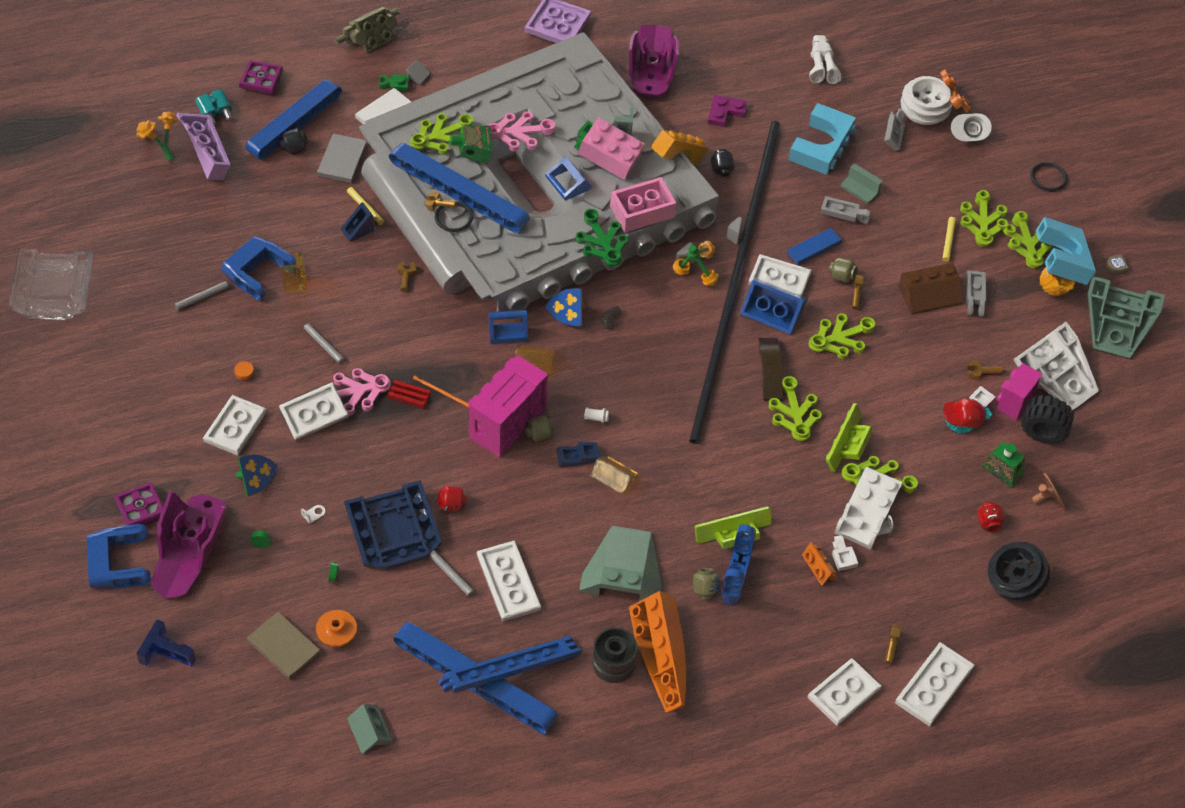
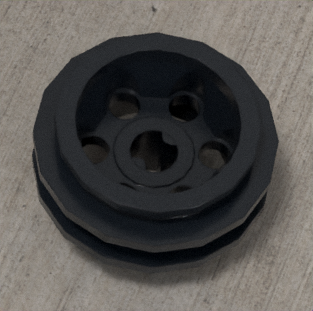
(1019, 588)

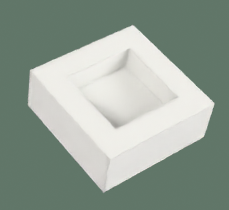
(983, 397)

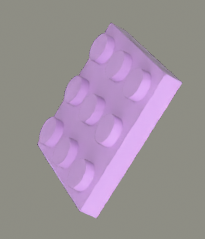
(557, 20)

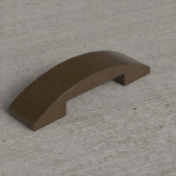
(771, 368)

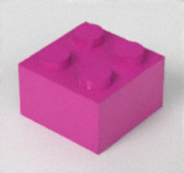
(1018, 391)

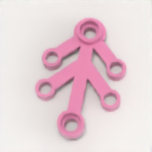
(499, 131)
(358, 389)

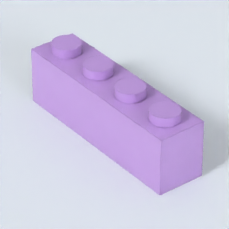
(206, 144)

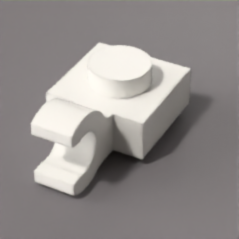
(842, 555)

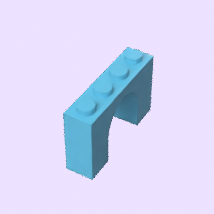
(823, 157)
(1075, 260)

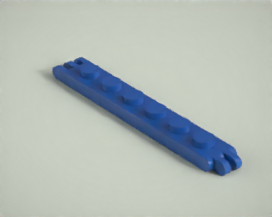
(509, 665)

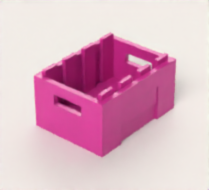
(507, 404)

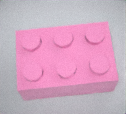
(611, 148)
(643, 204)

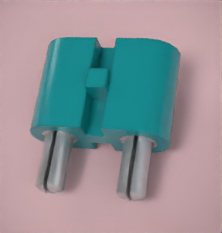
(214, 104)

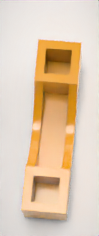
(671, 143)

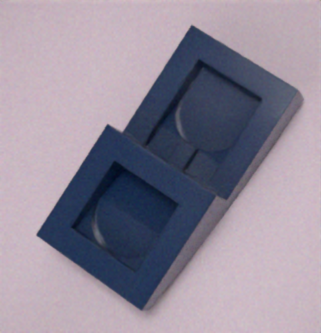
(582, 454)

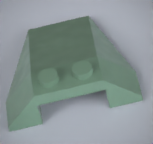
(1120, 317)
(623, 563)

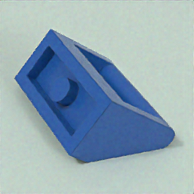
(566, 165)
(508, 332)

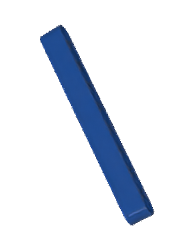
(459, 187)
(499, 693)

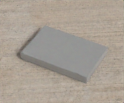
(342, 158)

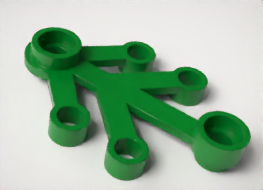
(591, 218)

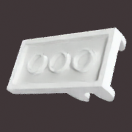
(868, 508)

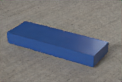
(814, 246)

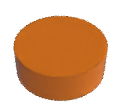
(244, 371)

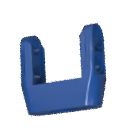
(249, 257)
(99, 558)
(737, 572)

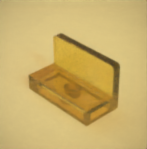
(294, 275)
(537, 356)
(613, 474)

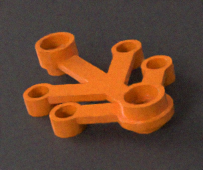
(956, 99)

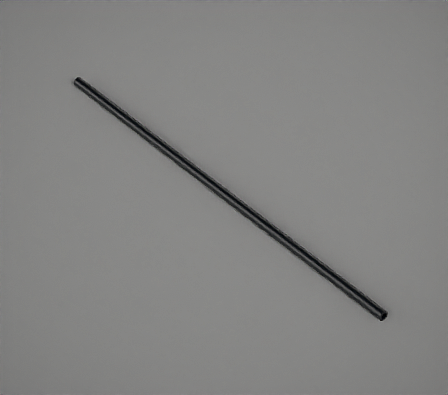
(733, 286)

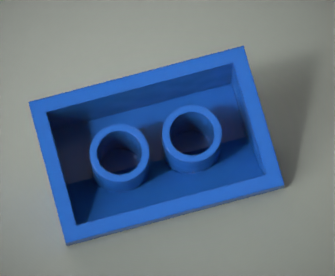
(773, 306)

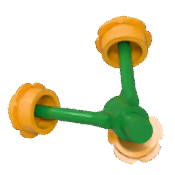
(706, 250)

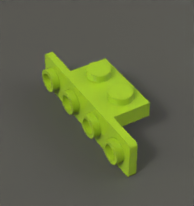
(850, 440)
(726, 528)

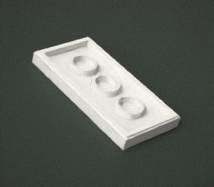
(508, 581)
(934, 684)

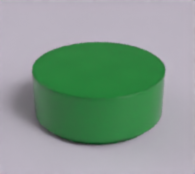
(260, 539)
(333, 572)

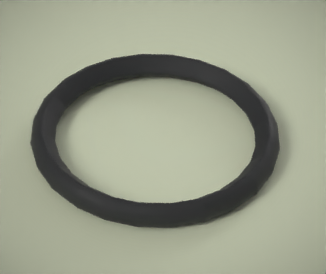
(1046, 188)
(454, 229)

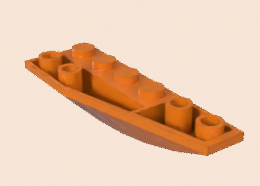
(661, 646)

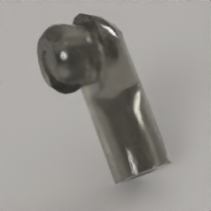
(608, 315)

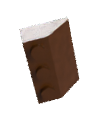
(931, 288)

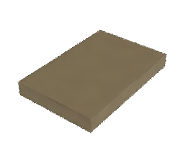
(283, 645)

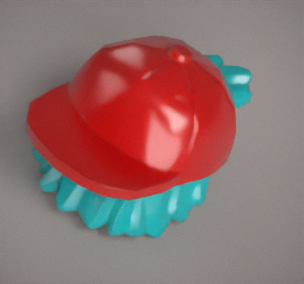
(965, 415)

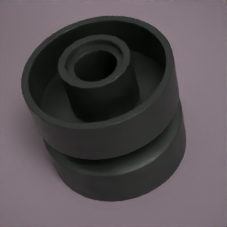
(614, 655)

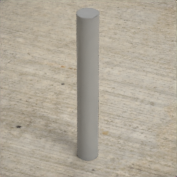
(202, 295)
(324, 343)
(451, 573)

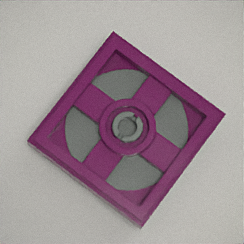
(261, 77)
(139, 504)

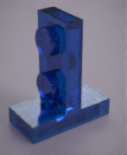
(157, 643)

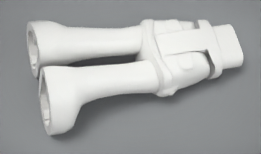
(823, 52)

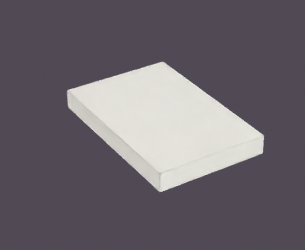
(387, 102)
(781, 274)
(313, 411)
(234, 425)
(844, 691)

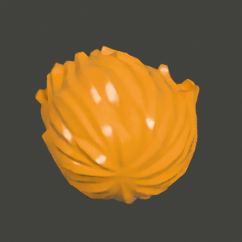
(1055, 284)

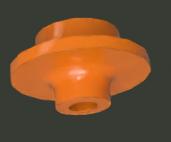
(339, 635)

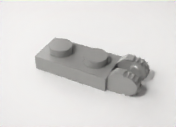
(975, 291)

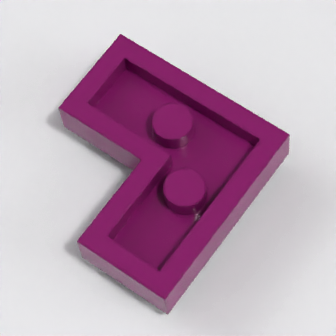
(725, 106)

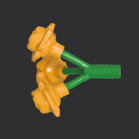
(147, 128)

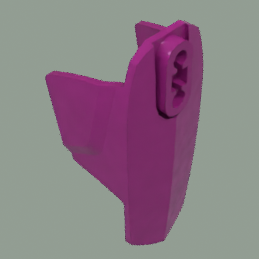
(652, 60)
(184, 543)

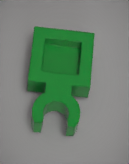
(399, 82)

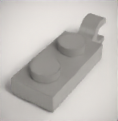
(895, 130)
(844, 210)

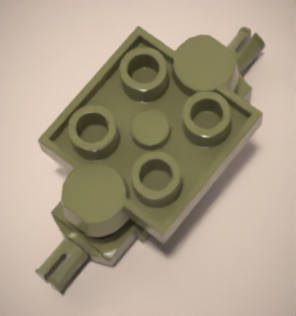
(370, 29)

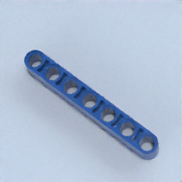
(294, 117)

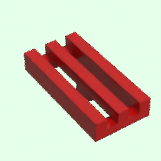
(411, 392)

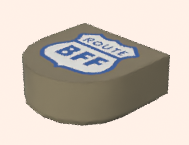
(1117, 264)

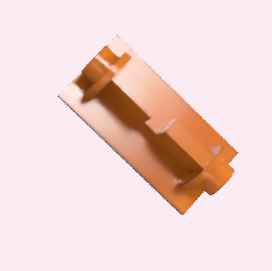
(816, 561)

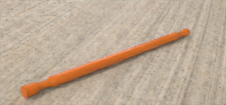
(441, 391)

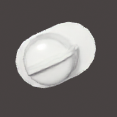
(971, 127)

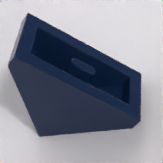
(359, 223)

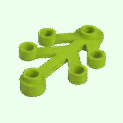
(420, 141)
(983, 235)
(1033, 258)
(866, 326)
(795, 412)
(858, 470)

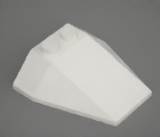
(1062, 366)

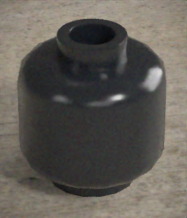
(294, 141)
(722, 162)

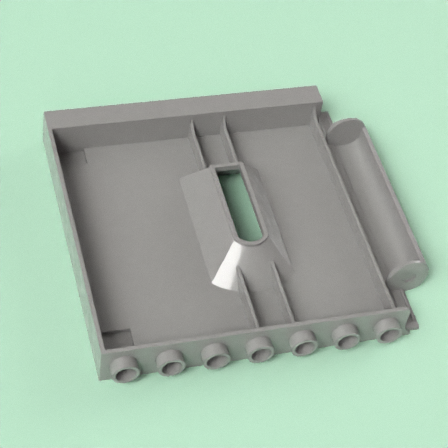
(558, 83)

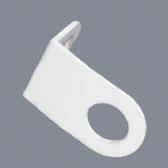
(310, 515)
(886, 527)

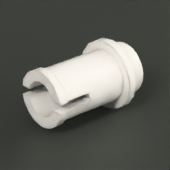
(597, 415)

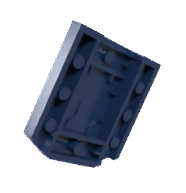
(393, 527)

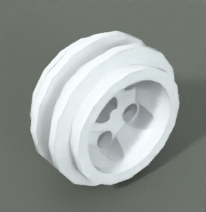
(926, 100)

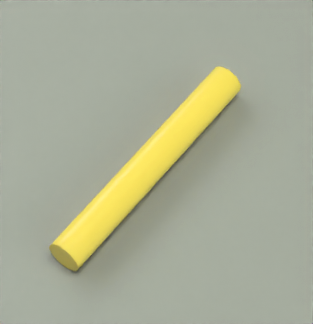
(379, 220)
(949, 239)

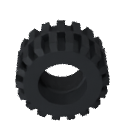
(1047, 419)

